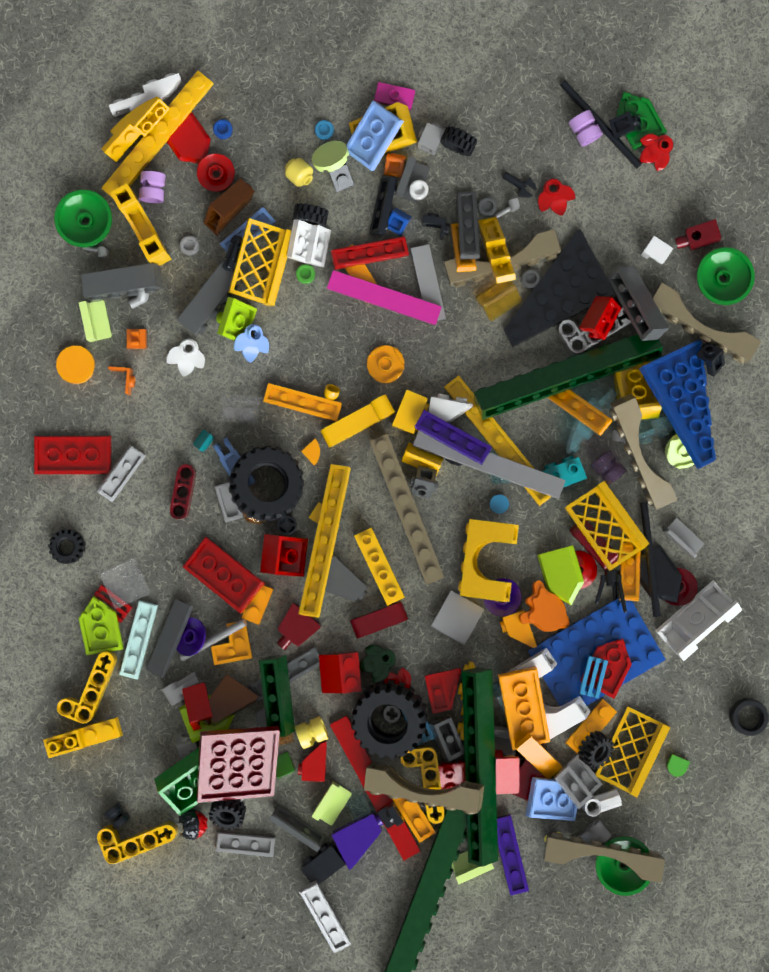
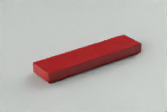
(369, 252)

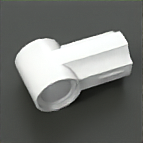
(604, 802)

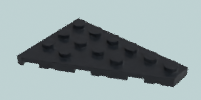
(561, 293)

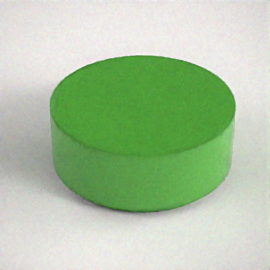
(305, 274)

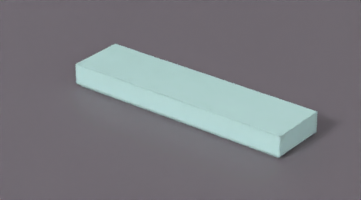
(138, 639)

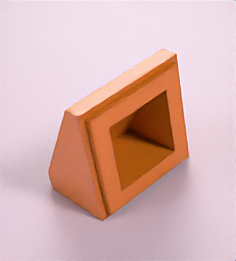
(394, 165)

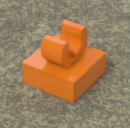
(136, 339)

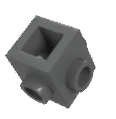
(424, 482)

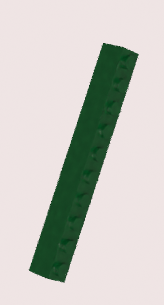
(565, 375)
(480, 763)
(427, 892)

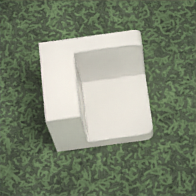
(657, 250)

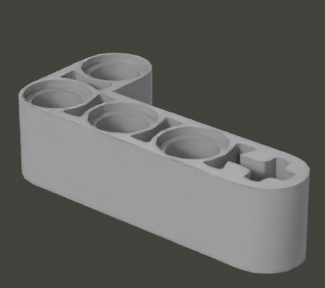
(583, 337)

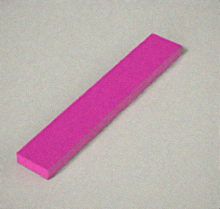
(384, 297)

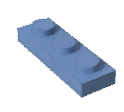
(262, 216)

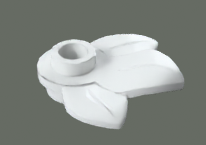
(186, 360)

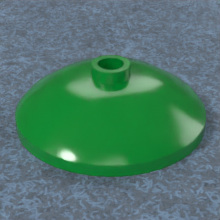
(74, 209)
(737, 271)
(620, 879)

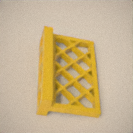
(276, 268)
(618, 514)
(649, 754)

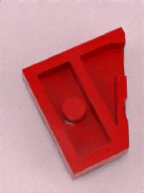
(442, 689)

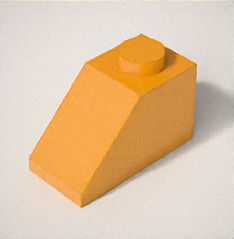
(516, 630)

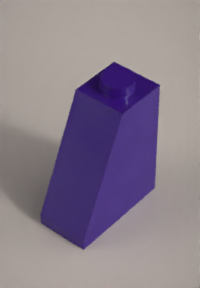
(357, 837)

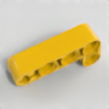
(358, 421)
(92, 685)
(429, 784)
(139, 839)

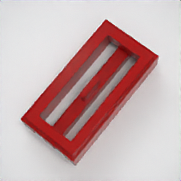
(124, 613)

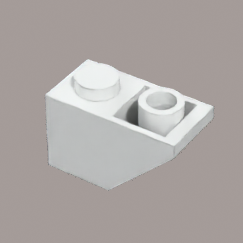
(447, 408)

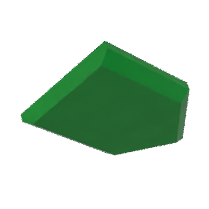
(650, 120)

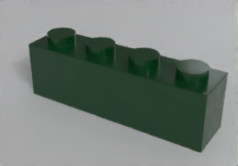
(277, 693)

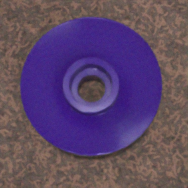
(505, 608)
(192, 638)

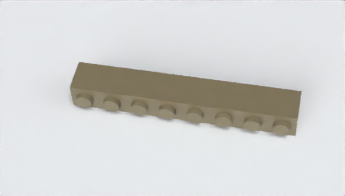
(406, 509)

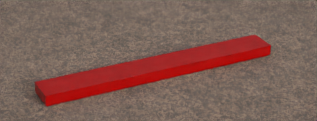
(360, 760)

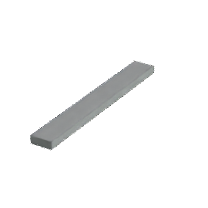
(497, 467)

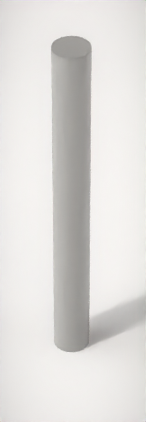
(219, 636)

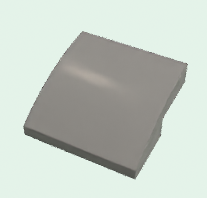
(457, 617)
(578, 781)

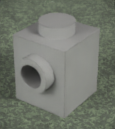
(430, 138)

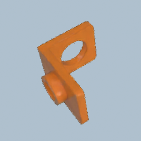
(130, 379)

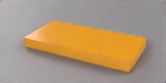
(523, 705)

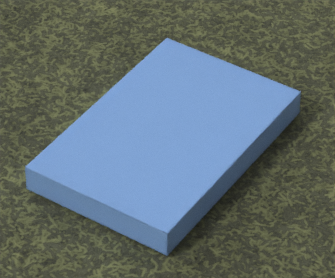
(373, 135)
(549, 801)

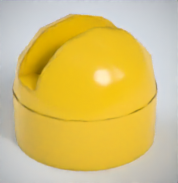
(331, 392)

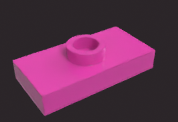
(390, 94)

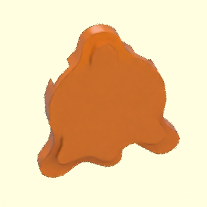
(545, 611)

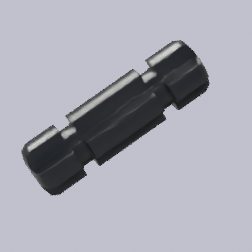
(232, 253)

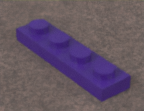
(453, 437)
(511, 856)

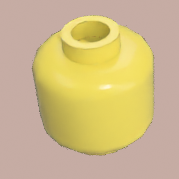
(299, 172)

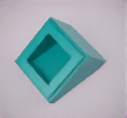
(203, 441)

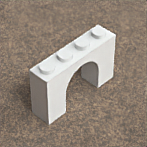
(561, 717)

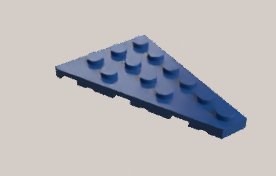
(680, 389)

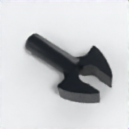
(520, 184)

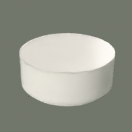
(418, 189)

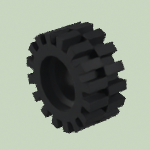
(458, 141)
(310, 214)
(55, 546)
(596, 749)
(234, 818)

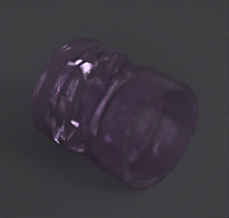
(608, 467)

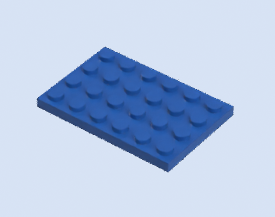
(577, 641)

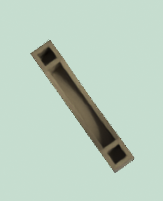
(542, 246)
(739, 345)
(628, 416)
(384, 780)
(562, 850)

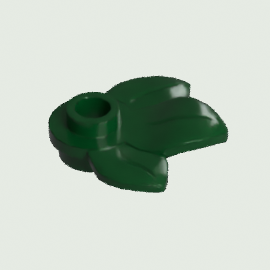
(374, 662)

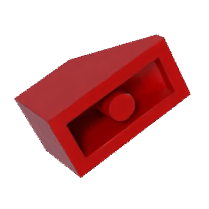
(314, 764)

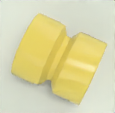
(311, 732)

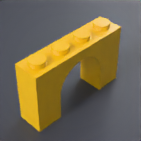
(141, 225)
(473, 582)

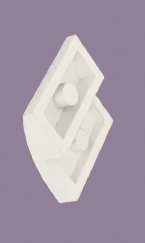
(308, 243)

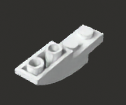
(153, 88)

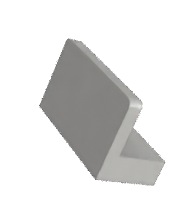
(683, 538)

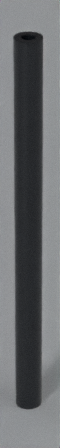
(604, 128)
(650, 560)

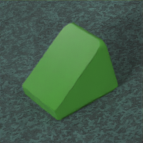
(284, 765)

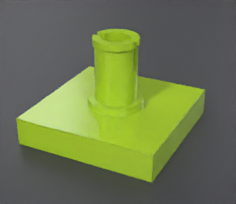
(235, 318)

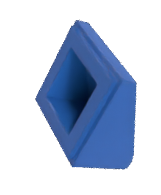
(398, 221)

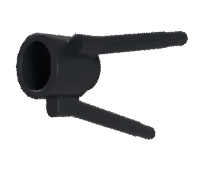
(612, 579)

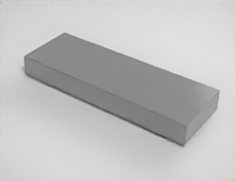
(120, 473)
(245, 844)

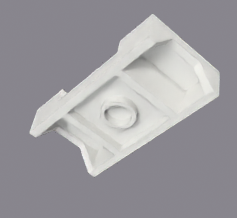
(697, 620)

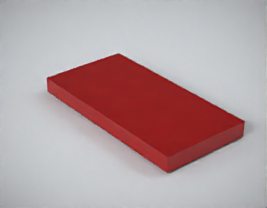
(72, 454)
(223, 575)

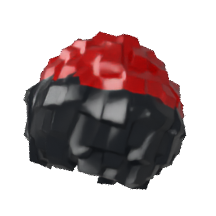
(193, 824)

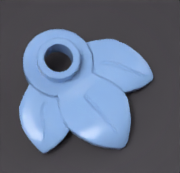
(250, 345)

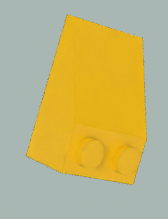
(405, 134)
(632, 382)

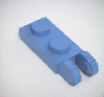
(230, 459)

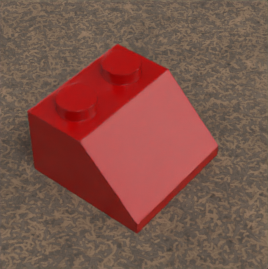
(284, 555)
(340, 672)

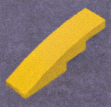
(496, 250)

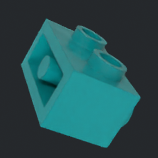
(569, 470)

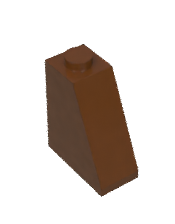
(228, 206)
(228, 700)

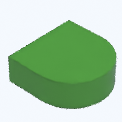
(676, 765)

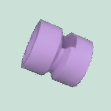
(585, 128)
(152, 187)

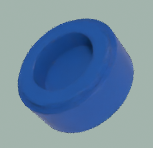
(222, 129)

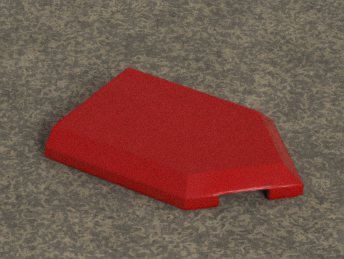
(190, 140)
(616, 669)

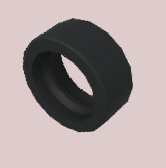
(764, 717)

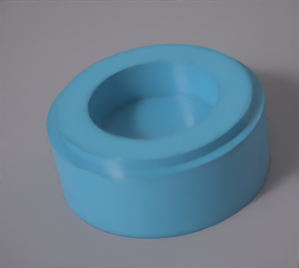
(324, 130)
(499, 504)

